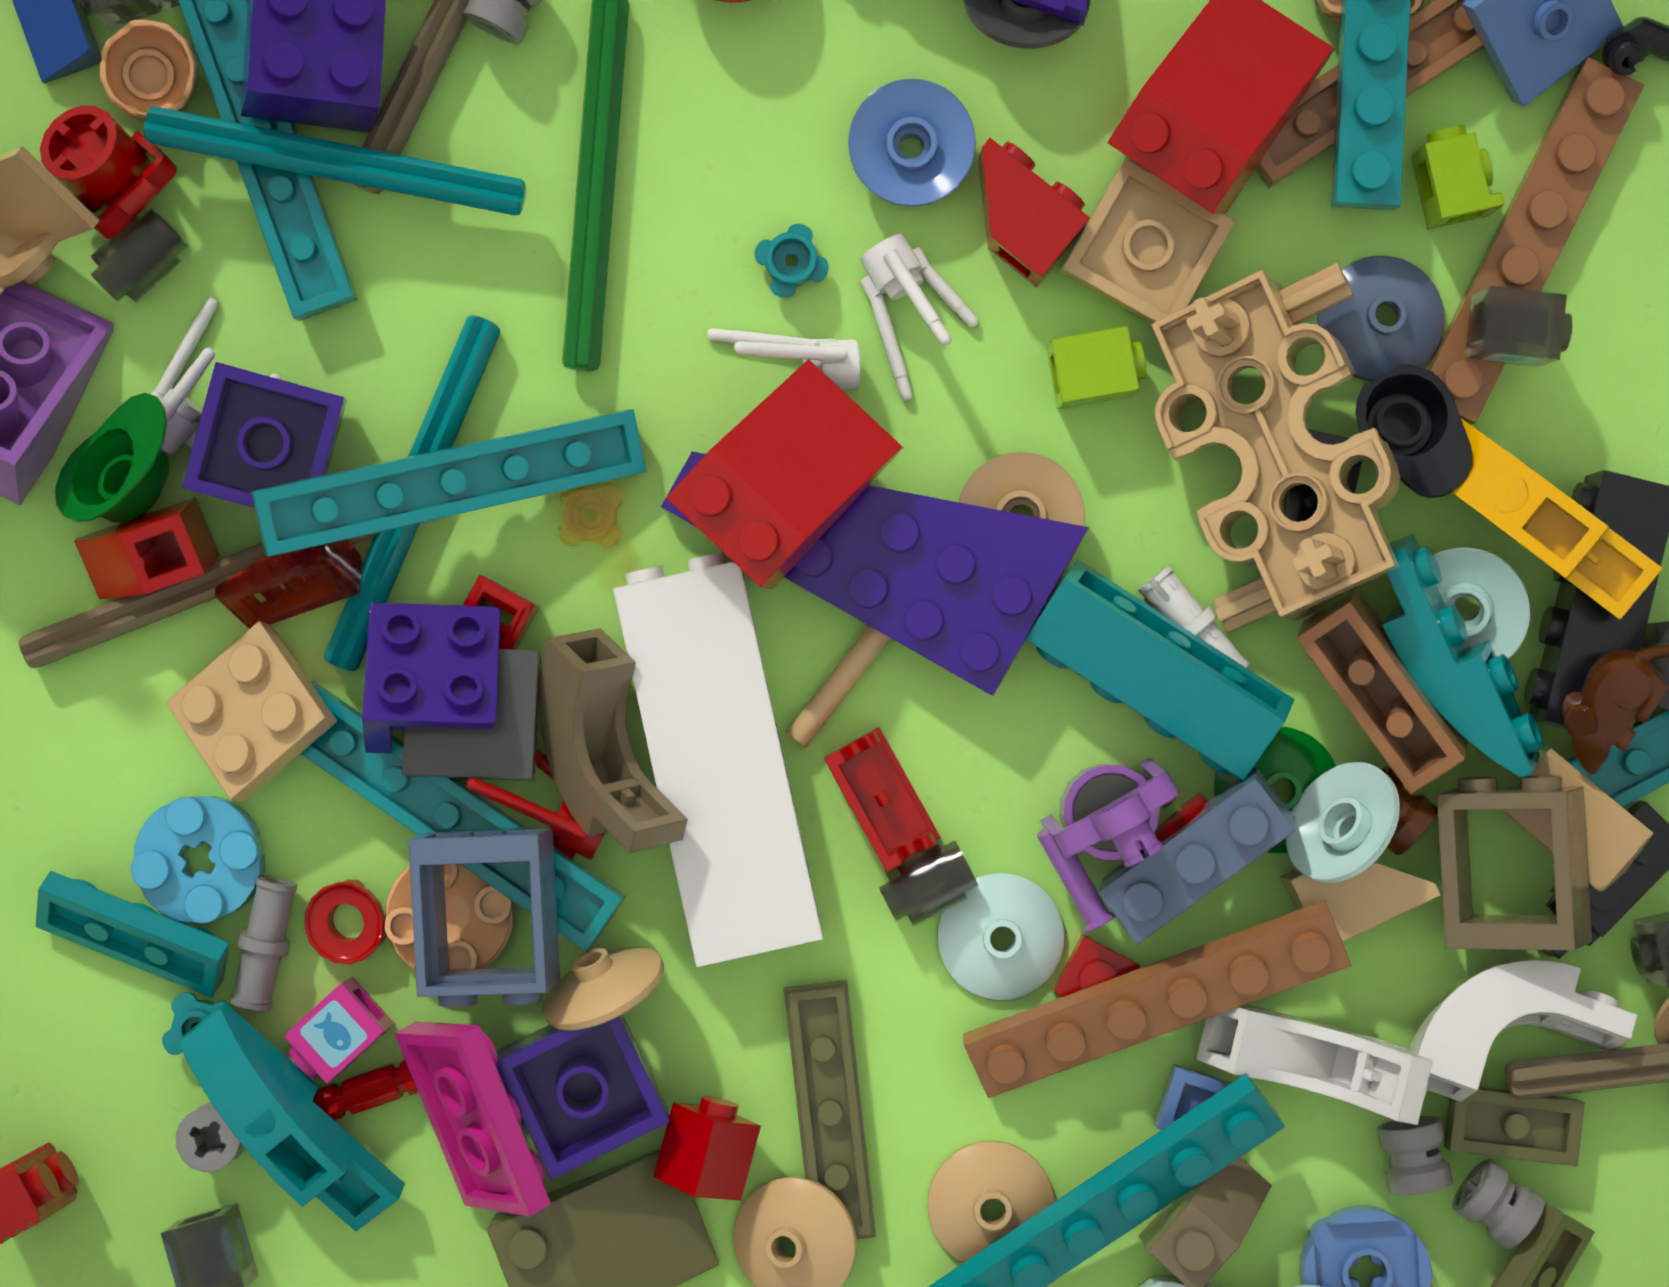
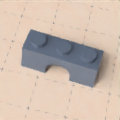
(1199, 857)

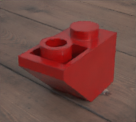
(1025, 216)
(149, 551)

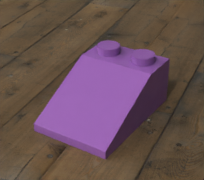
(44, 370)

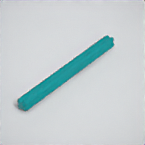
(334, 161)
(436, 433)

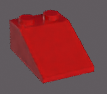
(1221, 99)
(784, 474)

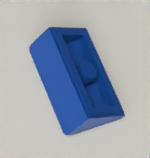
(57, 37)

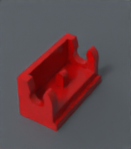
(882, 798)

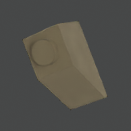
(1206, 1224)

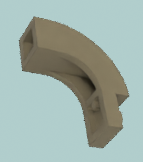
(588, 743)

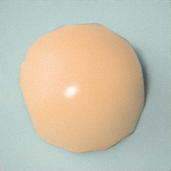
(148, 68)

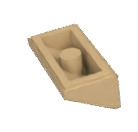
(1611, 831)

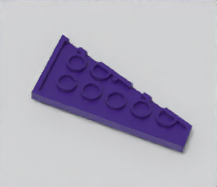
(937, 575)

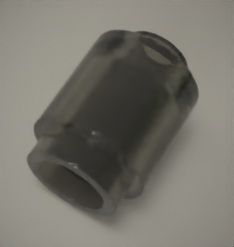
(138, 257)
(928, 883)

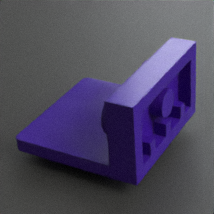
(429, 669)

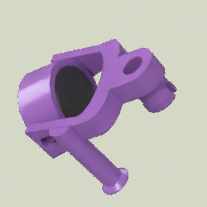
(1110, 817)

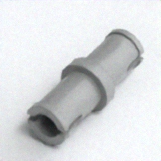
(263, 943)

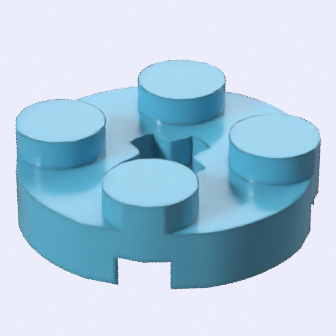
(162, 868)

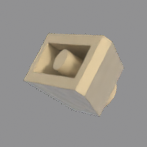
(1362, 900)

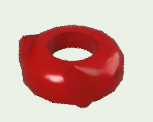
(322, 931)

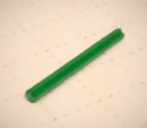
(595, 185)

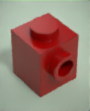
(707, 1149)

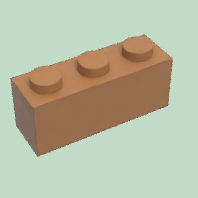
(1379, 692)

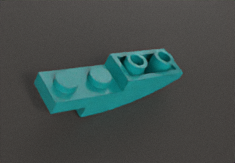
(1463, 684)
(274, 1118)

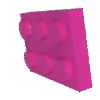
(474, 1117)

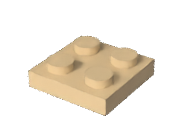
(1146, 245)
(251, 712)

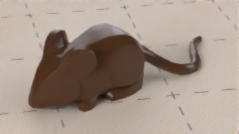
(1615, 694)

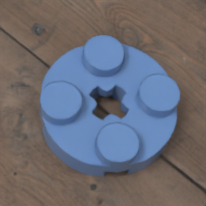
(1359, 1231)

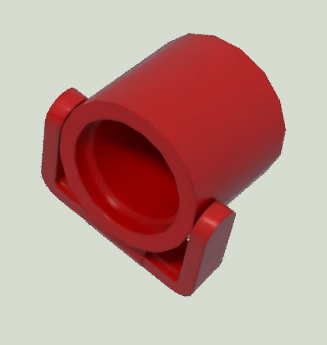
(104, 166)

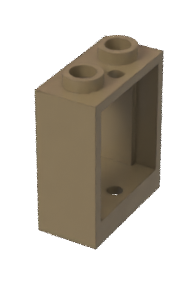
(1572, 923)

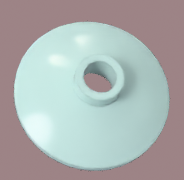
(1498, 590)
(1343, 822)
(996, 903)

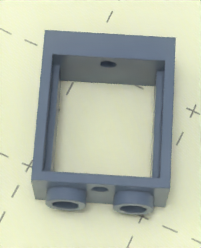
(461, 987)

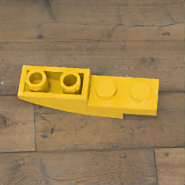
(1554, 527)

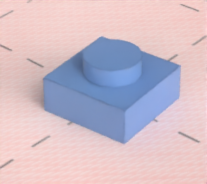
(1185, 1092)

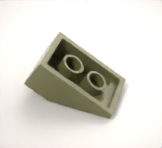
(606, 1233)

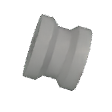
(190, 1140)

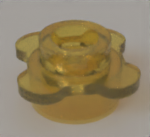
(603, 528)

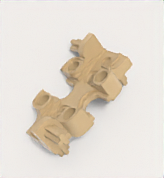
(1259, 329)

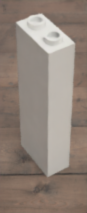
(718, 759)

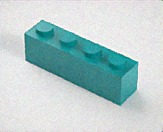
(1160, 671)

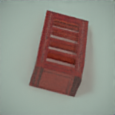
(330, 574)

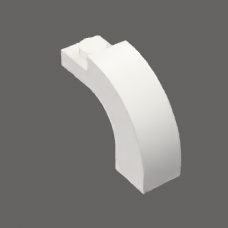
(1507, 996)
(1318, 1059)

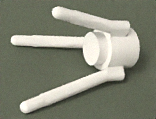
(898, 271)
(833, 357)
(178, 407)

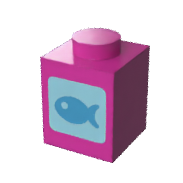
(337, 1031)

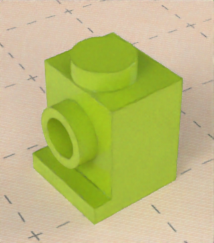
(1454, 178)

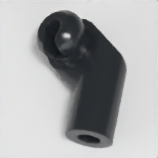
(1634, 43)

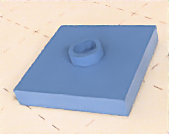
(1539, 39)

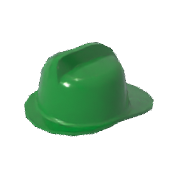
(118, 467)

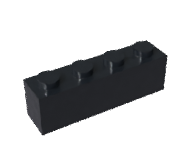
(1578, 627)

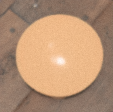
(476, 919)

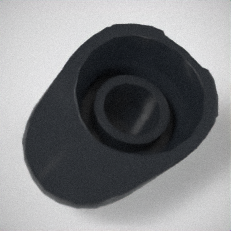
(1420, 426)

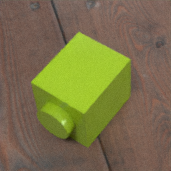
(1095, 367)

